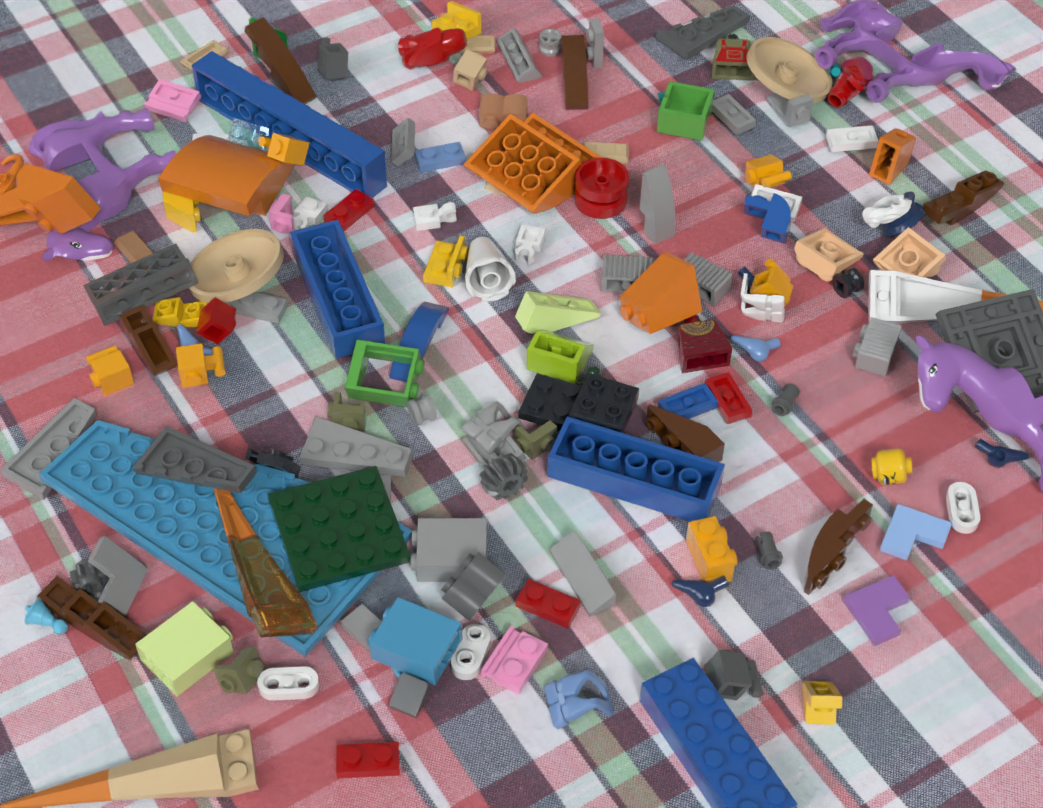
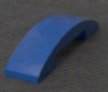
(419, 334)

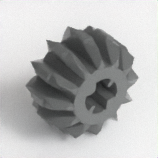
(503, 476)

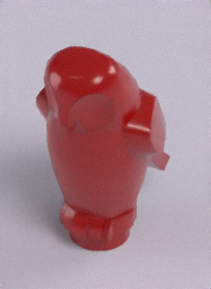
(431, 47)
(852, 80)

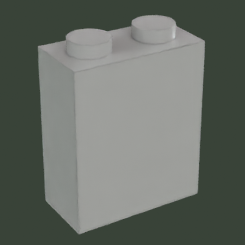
(444, 545)

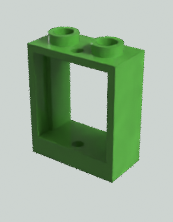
(361, 355)

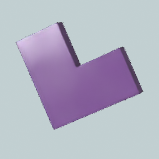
(872, 605)

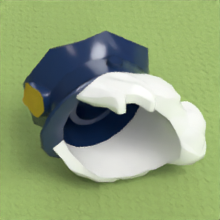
(895, 213)

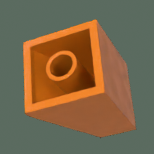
(662, 295)

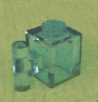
(247, 133)

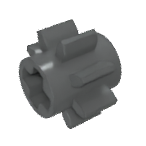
(87, 577)

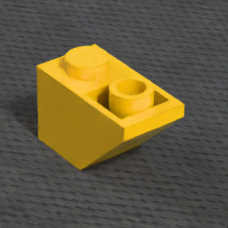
(182, 211)

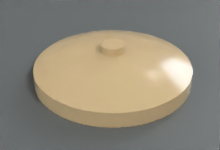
(788, 69)
(236, 265)

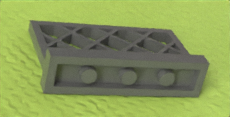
(151, 288)

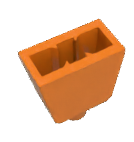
(893, 147)

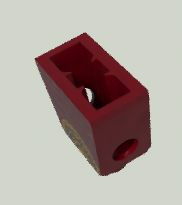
(702, 345)

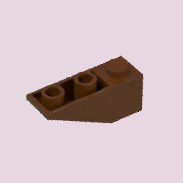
(684, 434)

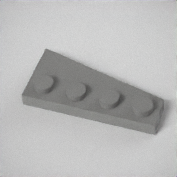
(47, 446)
(349, 449)

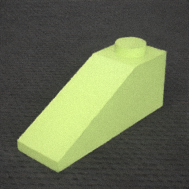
(553, 312)

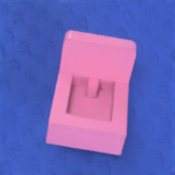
(281, 215)

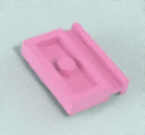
(172, 100)
(514, 660)

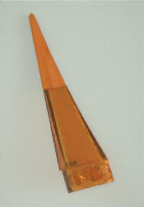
(266, 590)

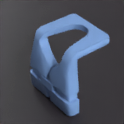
(567, 705)

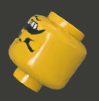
(891, 466)

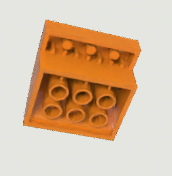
(530, 162)
(225, 175)

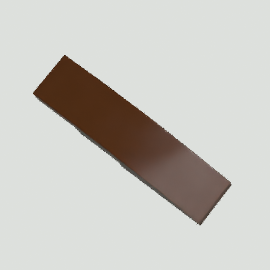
(281, 62)
(575, 72)
(92, 618)

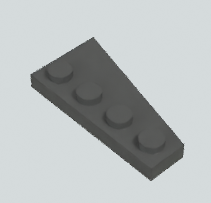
(190, 461)

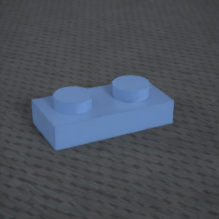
(440, 157)

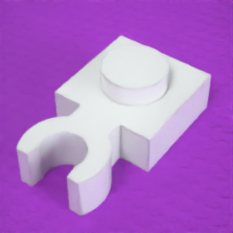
(309, 212)
(529, 241)

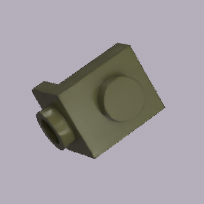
(347, 415)
(538, 441)
(241, 673)

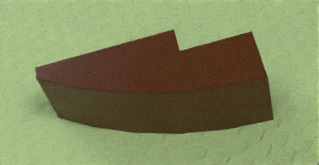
(147, 340)

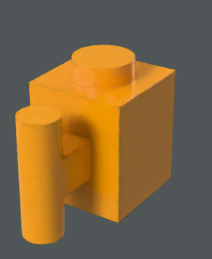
(285, 148)
(766, 171)
(772, 282)
(194, 364)
(109, 370)

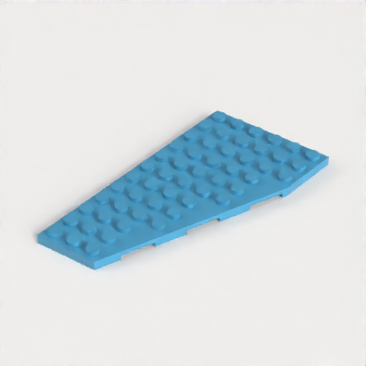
(184, 523)

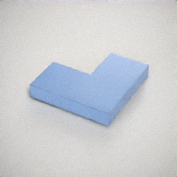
(913, 525)

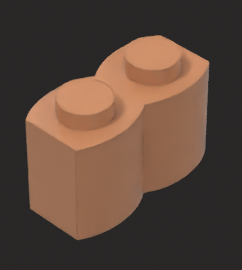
(496, 108)

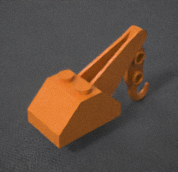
(43, 197)

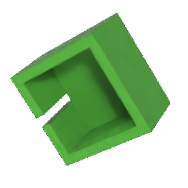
(685, 110)

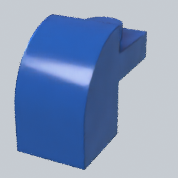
(775, 215)

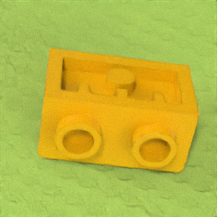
(459, 17)
(446, 262)

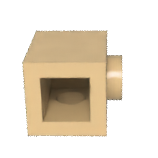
(470, 70)

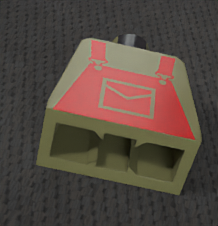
(731, 59)

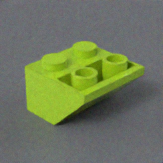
(557, 355)

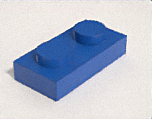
(690, 402)

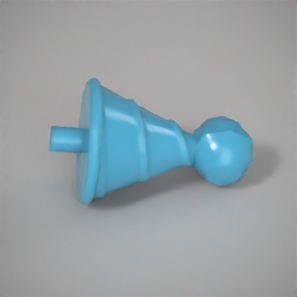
(40, 615)

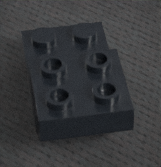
(595, 402)

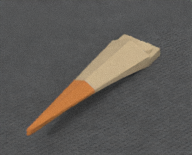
(196, 769)

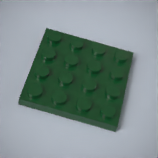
(338, 528)

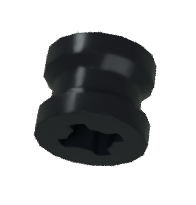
(848, 282)

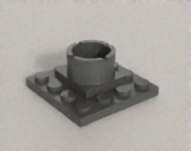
(1002, 333)

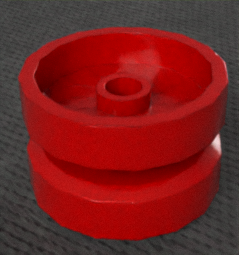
(601, 188)

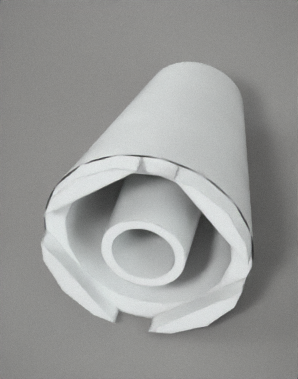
(488, 271)

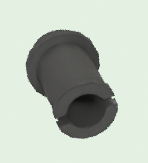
(783, 403)
(770, 556)

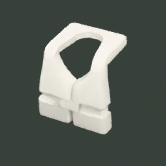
(764, 306)

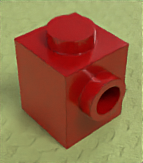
(216, 320)

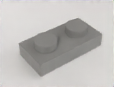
(595, 41)
(733, 114)
(403, 142)
(261, 307)

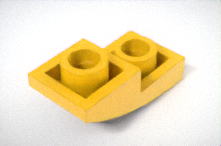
(174, 312)

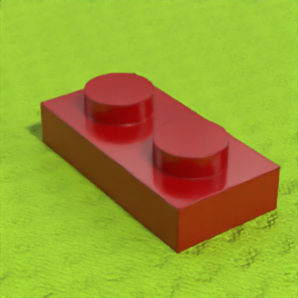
(350, 209)
(730, 399)
(548, 603)
(367, 760)

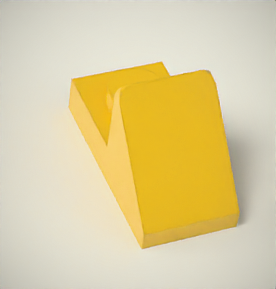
(820, 702)

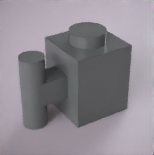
(332, 60)
(733, 675)

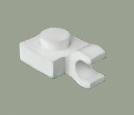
(430, 216)

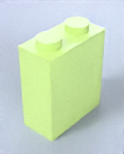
(185, 648)

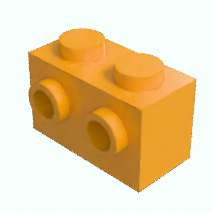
(710, 549)

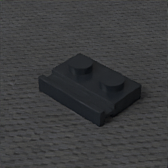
(274, 459)

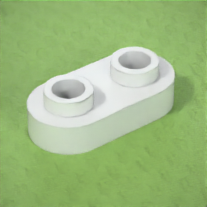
(964, 509)
(471, 649)
(288, 682)

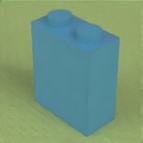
(415, 640)

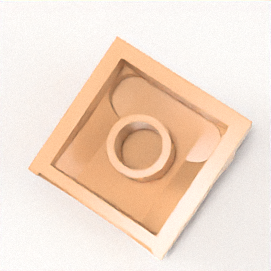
(825, 254)
(911, 255)

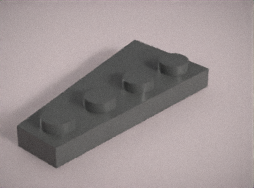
(703, 32)

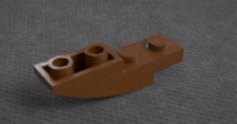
(965, 199)
(832, 543)

